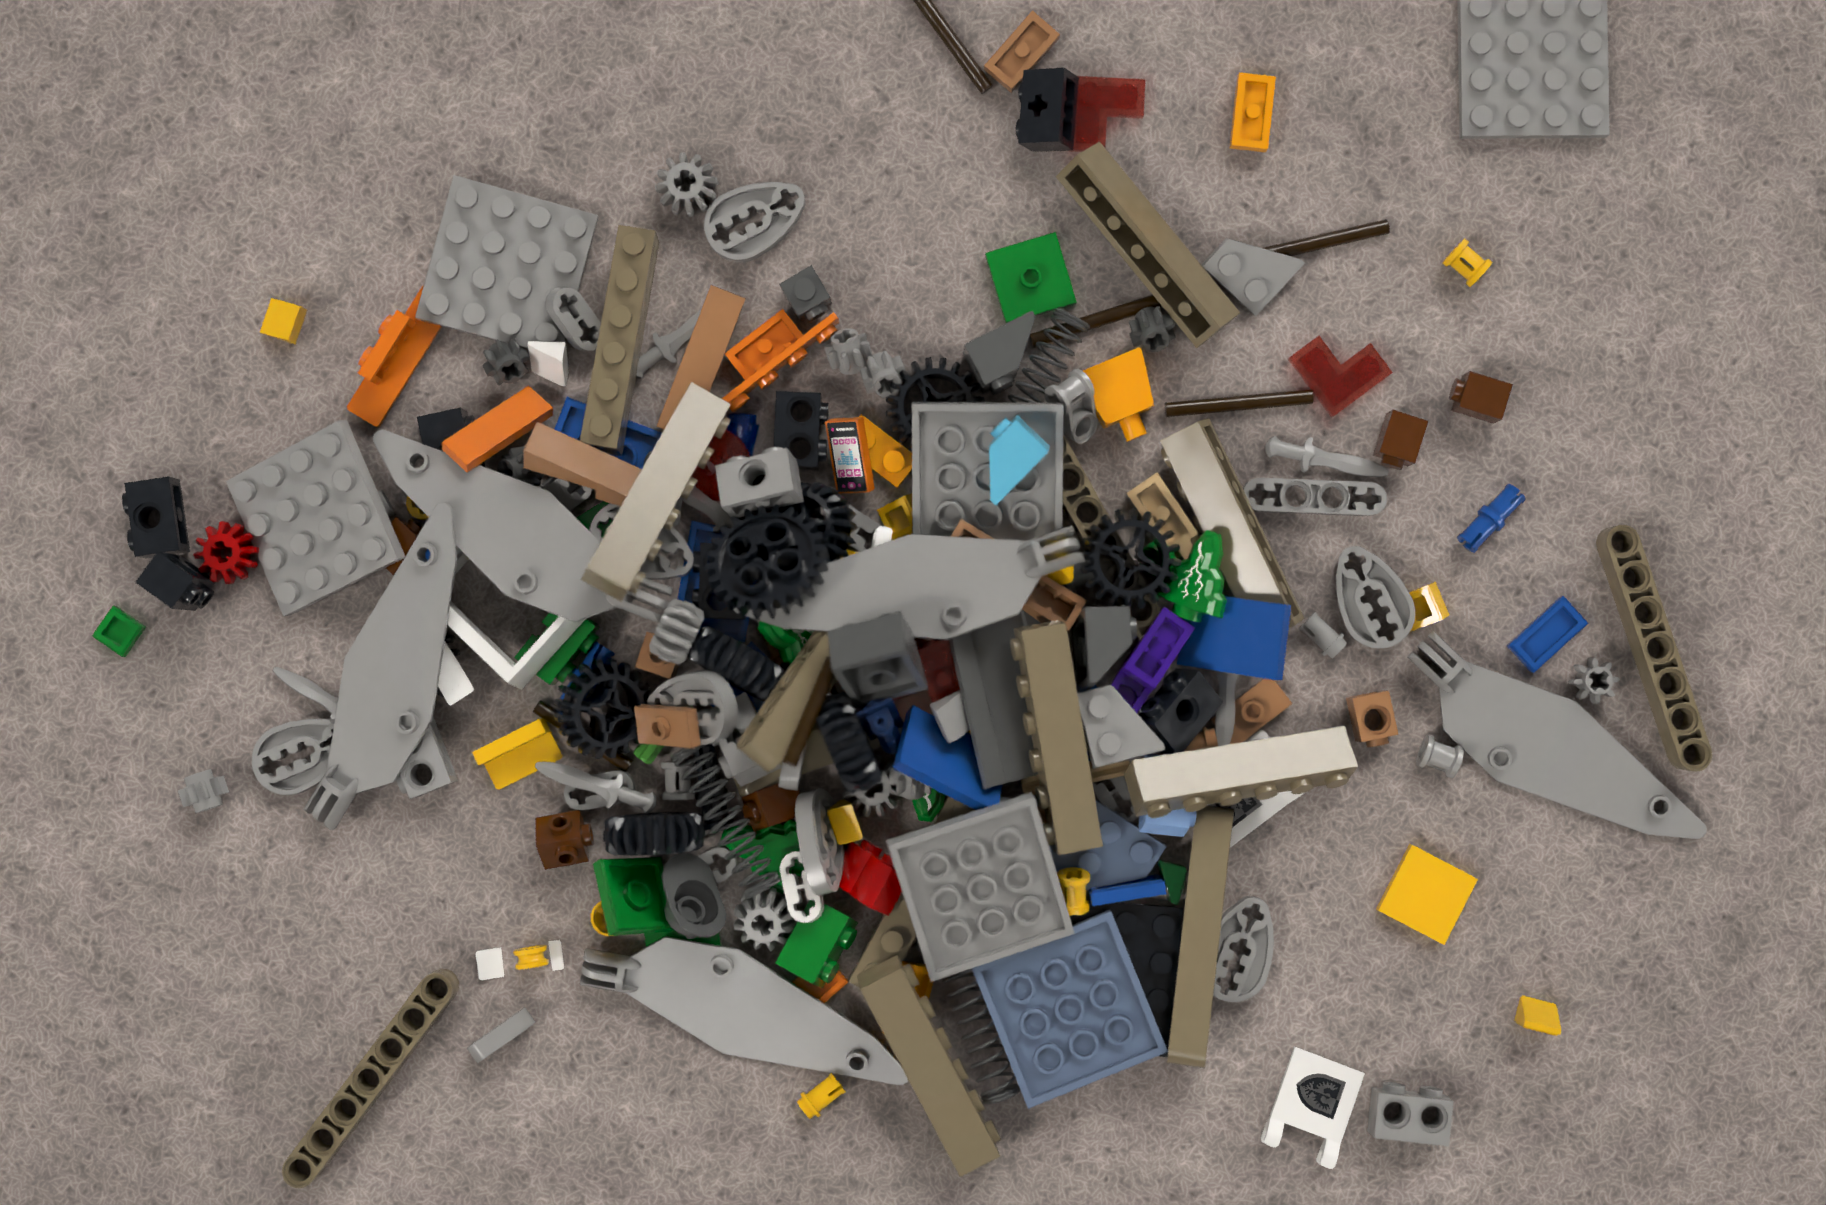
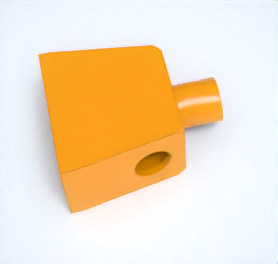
(1122, 392)

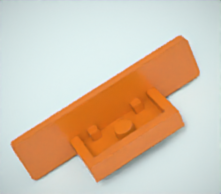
(770, 349)
(391, 363)

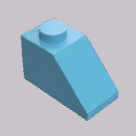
(1012, 455)

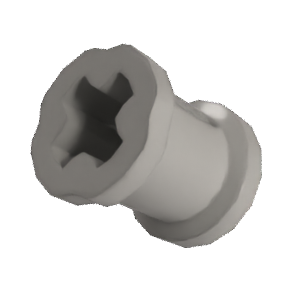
(1440, 756)
(671, 791)

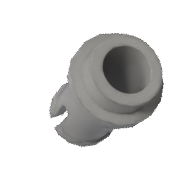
(1323, 635)

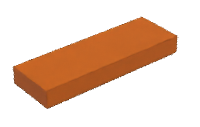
(497, 429)

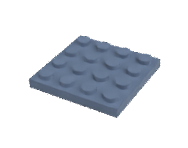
(1070, 1010)

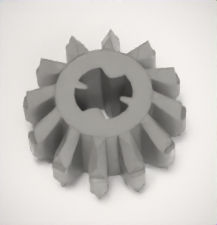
(698, 190)
(676, 631)
(879, 797)
(757, 927)

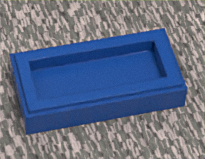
(1547, 634)
(1141, 888)

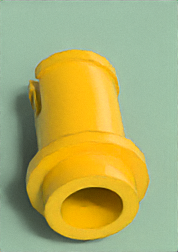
(820, 1096)

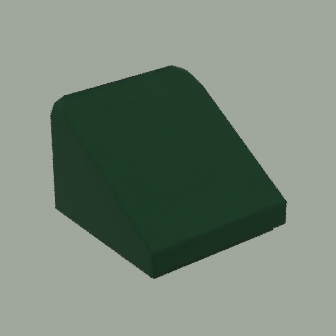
(1174, 878)

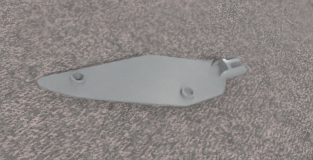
(512, 532)
(935, 582)
(391, 674)
(1550, 747)
(741, 1007)

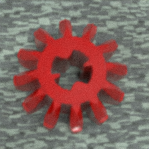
(232, 565)

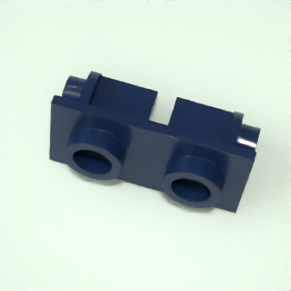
(882, 721)

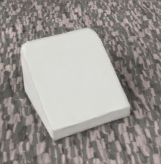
(549, 360)

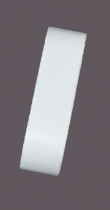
(793, 891)

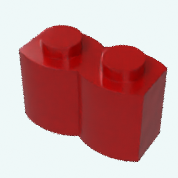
(870, 876)

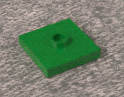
(1030, 277)
(632, 895)

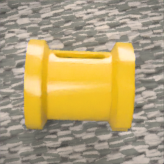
(1464, 251)
(1073, 887)

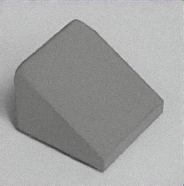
(951, 716)

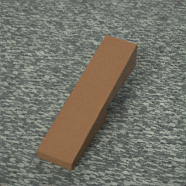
(705, 347)
(579, 463)
(1048, 599)

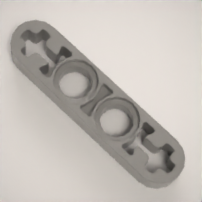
(1313, 496)

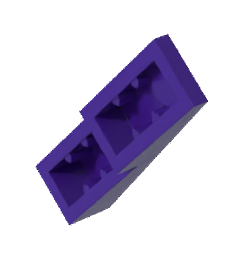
(1151, 658)

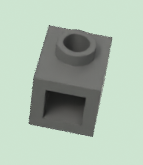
(806, 294)

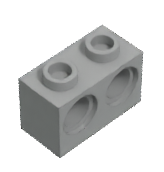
(433, 754)
(1407, 1123)

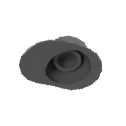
(692, 897)

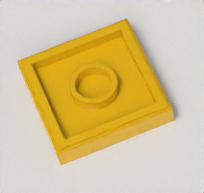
(1426, 894)

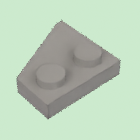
(1251, 272)
(1113, 728)

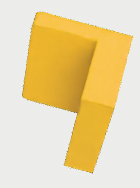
(518, 752)

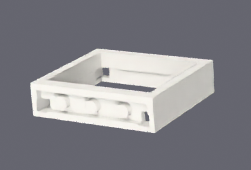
(534, 659)

